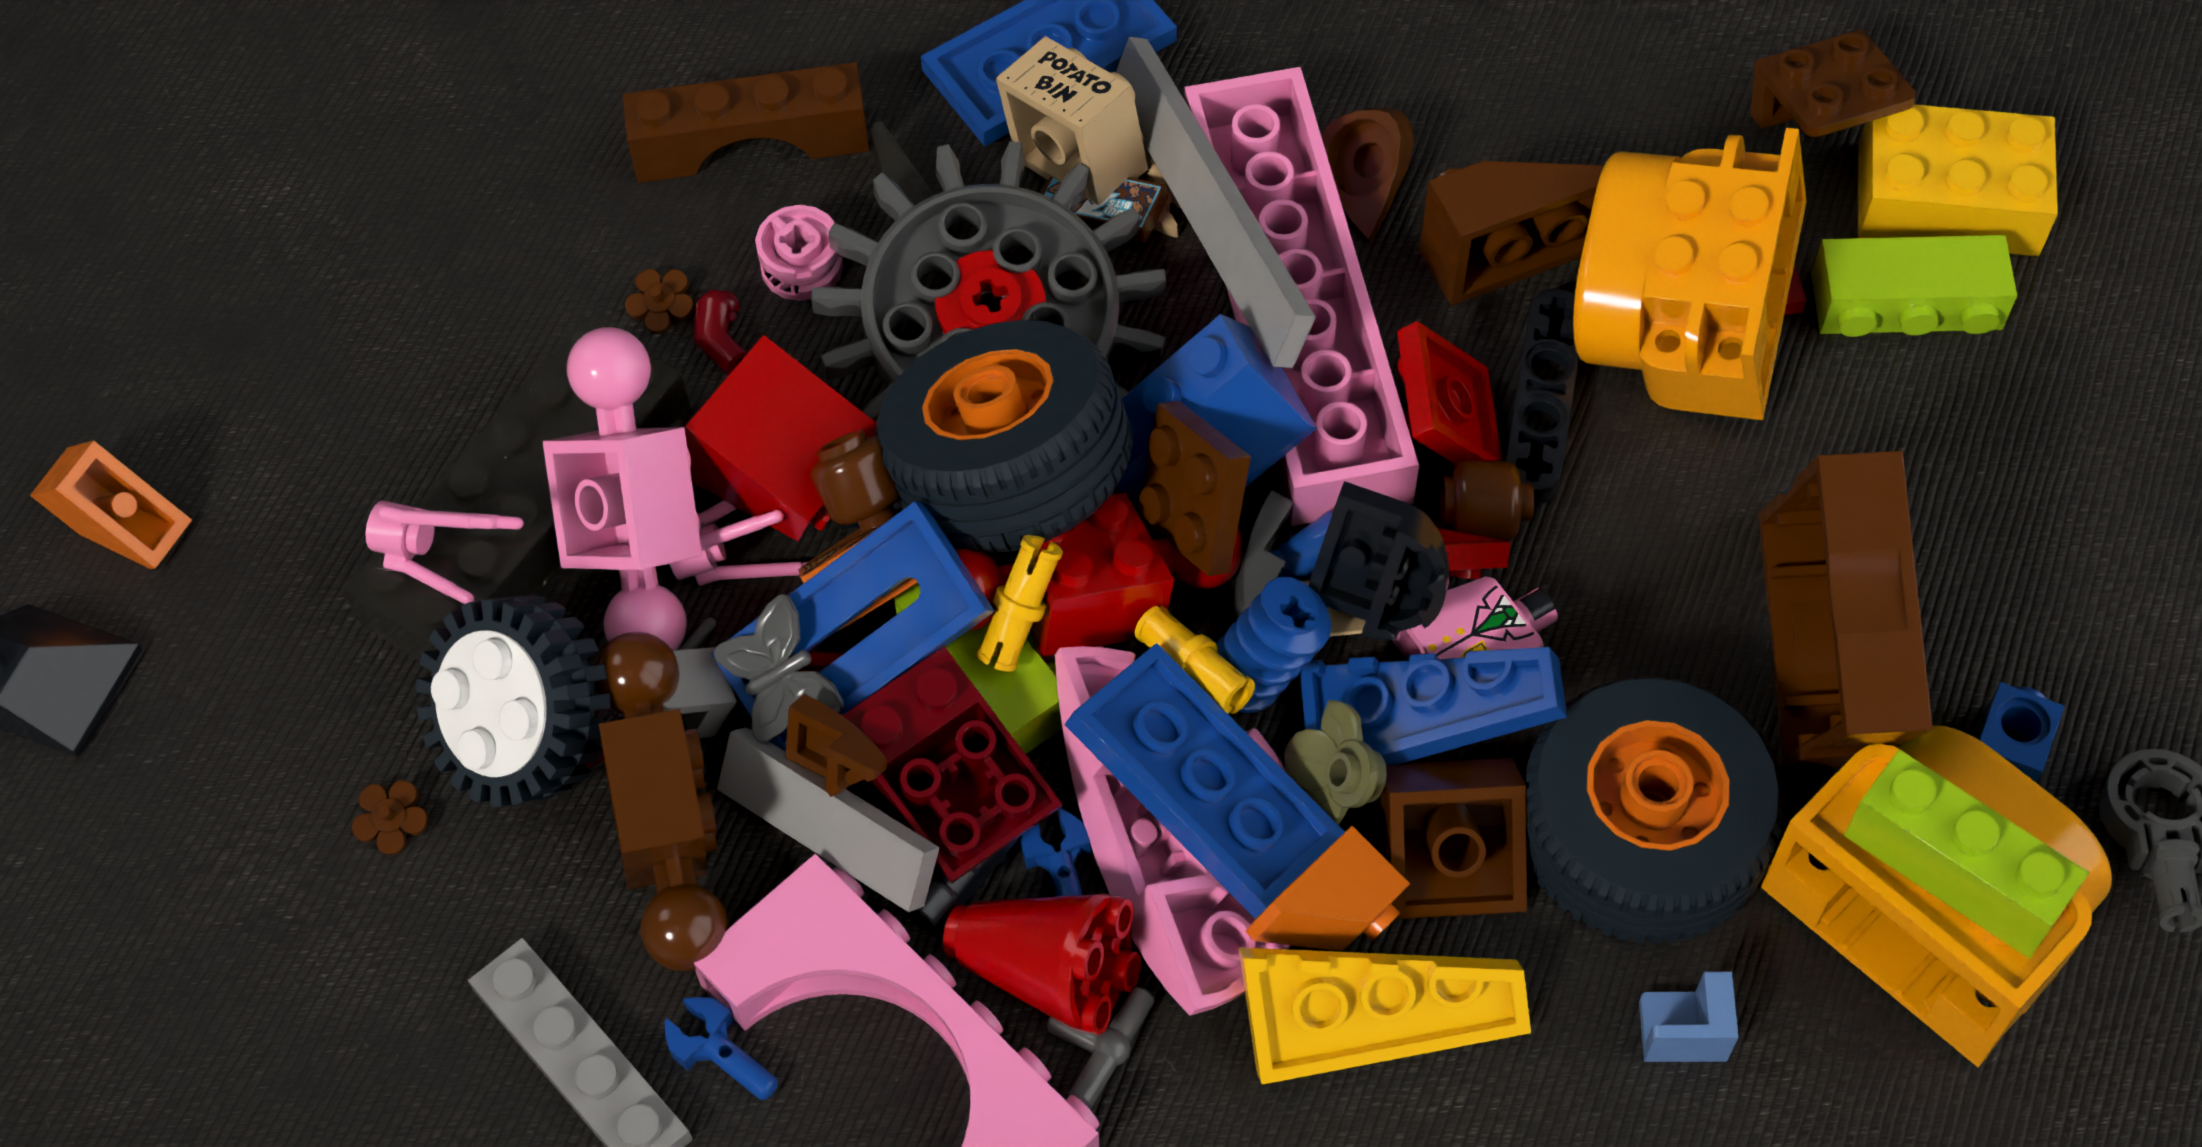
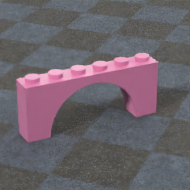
(824, 940)

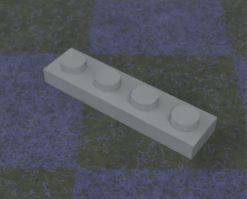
(575, 1052)

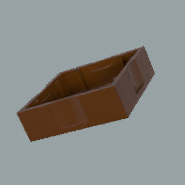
(1844, 610)

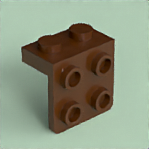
(1828, 86)

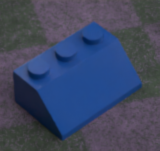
(1231, 387)

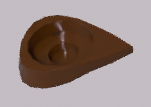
(1368, 162)

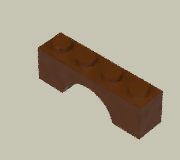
(682, 125)

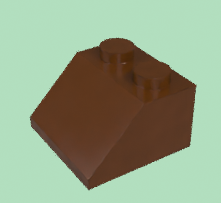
(1456, 836)

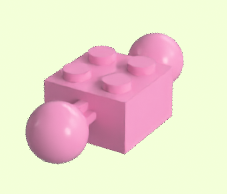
(623, 490)

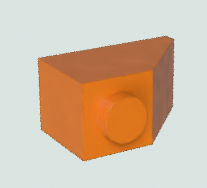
(110, 504)
(1334, 899)

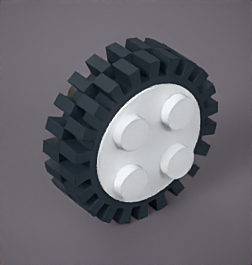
(512, 699)

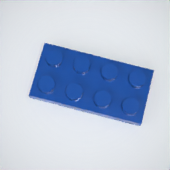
(1099, 29)
(1204, 779)

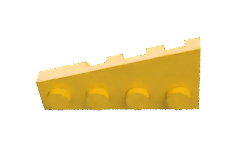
(1367, 1008)

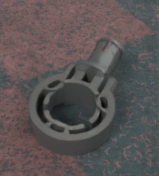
(2166, 846)

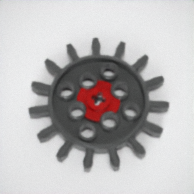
(979, 274)

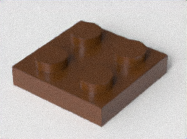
(1194, 487)

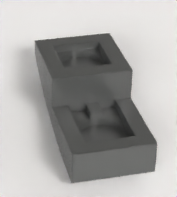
(1258, 563)

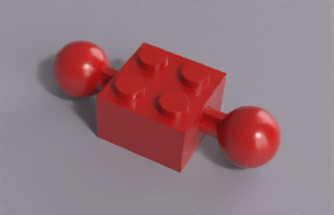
(1102, 581)

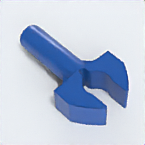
(1062, 863)
(718, 1047)

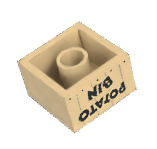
(1073, 115)

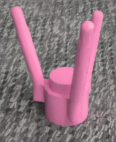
(408, 530)
(713, 549)

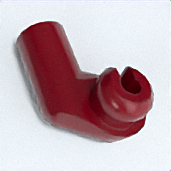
(711, 326)

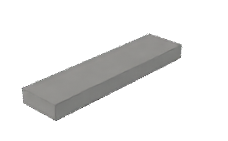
(835, 827)

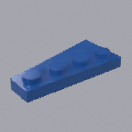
(1438, 703)

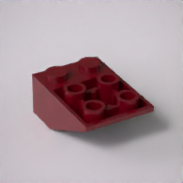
(951, 765)

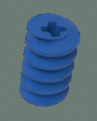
(1276, 638)

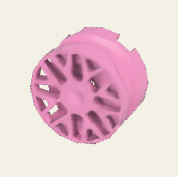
(780, 252)

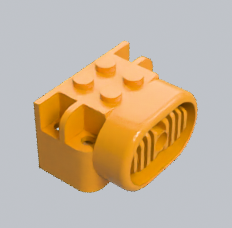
(1692, 272)
(1905, 935)

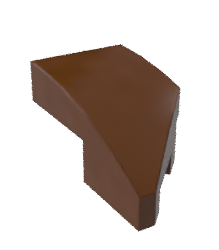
(830, 745)

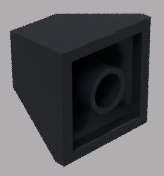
(58, 676)

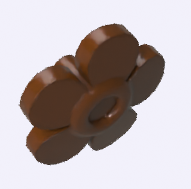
(660, 299)
(389, 816)

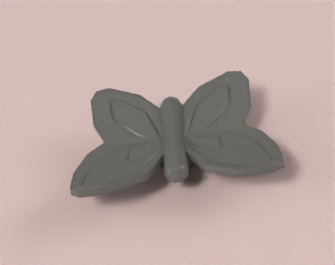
(772, 671)

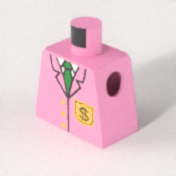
(1481, 619)

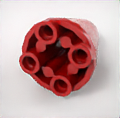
(1051, 952)

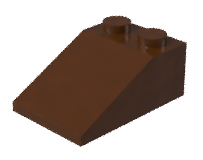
(1504, 223)

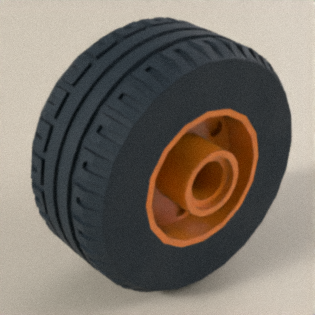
(1006, 434)
(1652, 809)

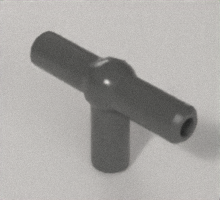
(1107, 1049)

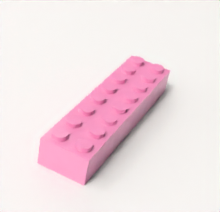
(1342, 375)

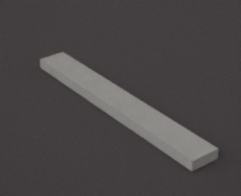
(1216, 209)

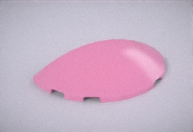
(1181, 913)

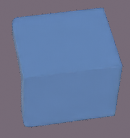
(1690, 1024)

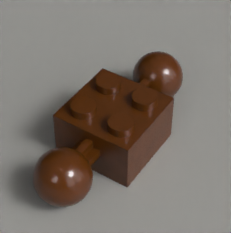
(654, 800)

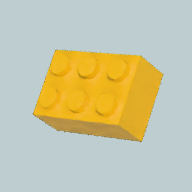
(1958, 176)

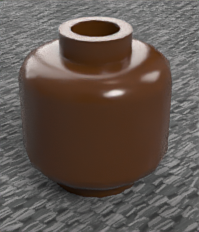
(855, 481)
(1486, 499)

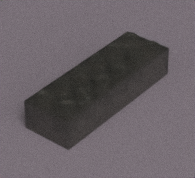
(502, 477)

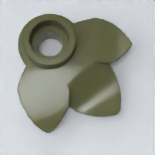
(1336, 763)

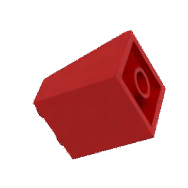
(762, 437)

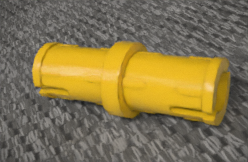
(1019, 603)
(1197, 657)

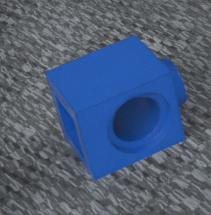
(2027, 714)

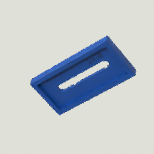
(898, 550)

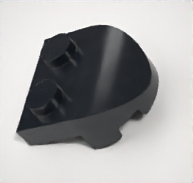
(1381, 563)

